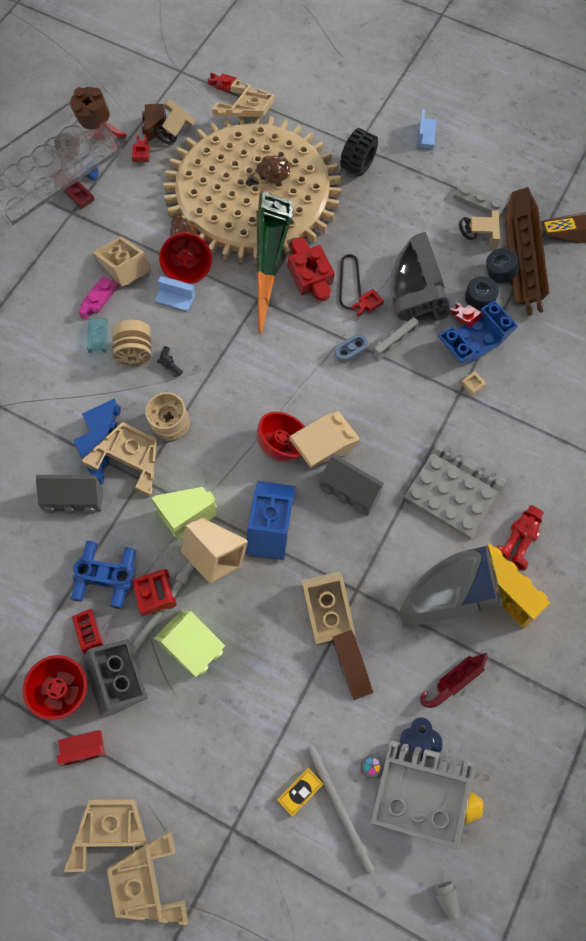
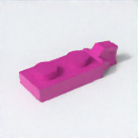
(97, 297)

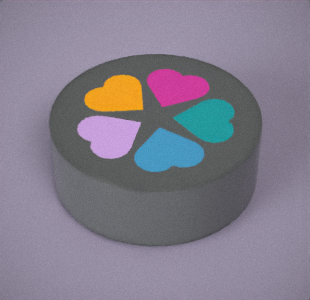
(372, 766)

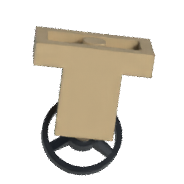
(173, 122)
(482, 225)

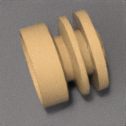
(131, 342)
(166, 408)

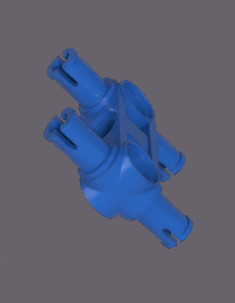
(103, 574)

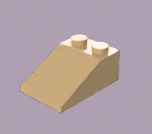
(123, 261)
(325, 437)
(327, 606)

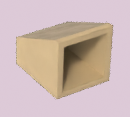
(212, 549)

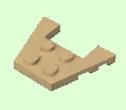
(249, 104)
(130, 448)
(106, 824)
(136, 888)

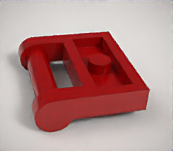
(147, 593)

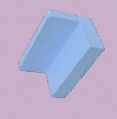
(426, 132)
(175, 294)

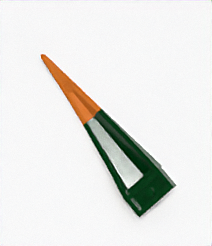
(273, 223)

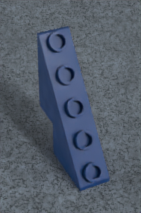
(101, 423)

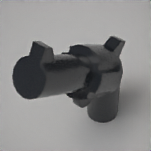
(168, 362)

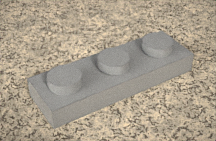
(479, 199)
(395, 338)

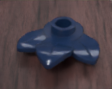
(425, 740)

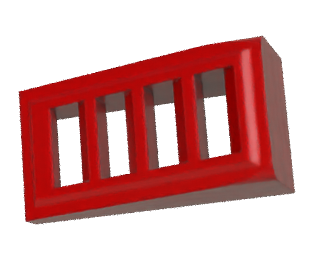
(93, 641)

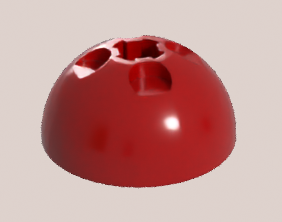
(184, 266)
(274, 435)
(49, 678)

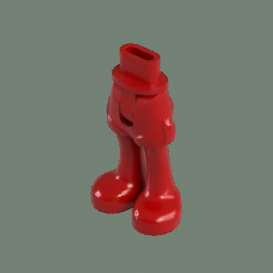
(528, 530)

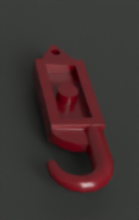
(456, 679)

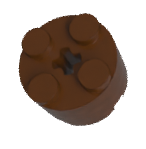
(89, 107)

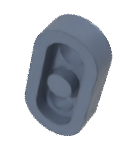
(350, 349)

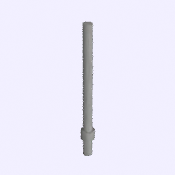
(181, 579)
(359, 849)

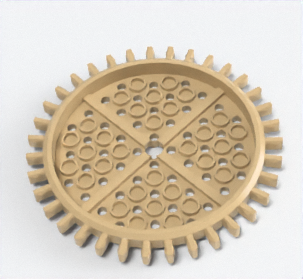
(253, 142)

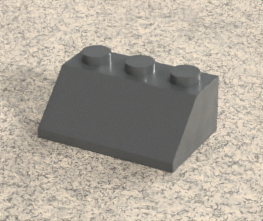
(350, 485)
(69, 493)
(114, 677)

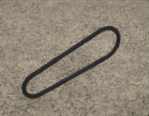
(341, 279)

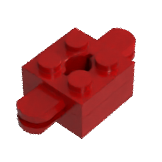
(310, 269)

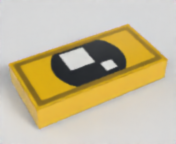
(300, 792)

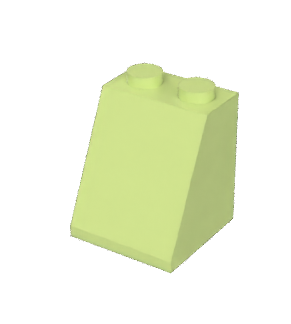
(183, 507)
(190, 642)

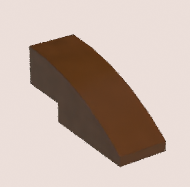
(352, 664)

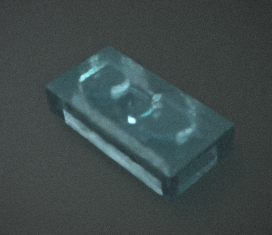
(97, 335)

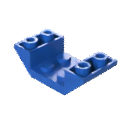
(482, 337)
(269, 520)

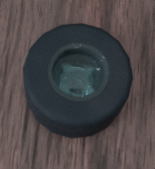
(502, 265)
(481, 292)

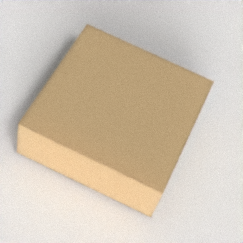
(473, 383)

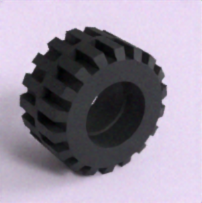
(359, 152)

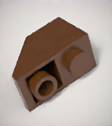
(152, 116)

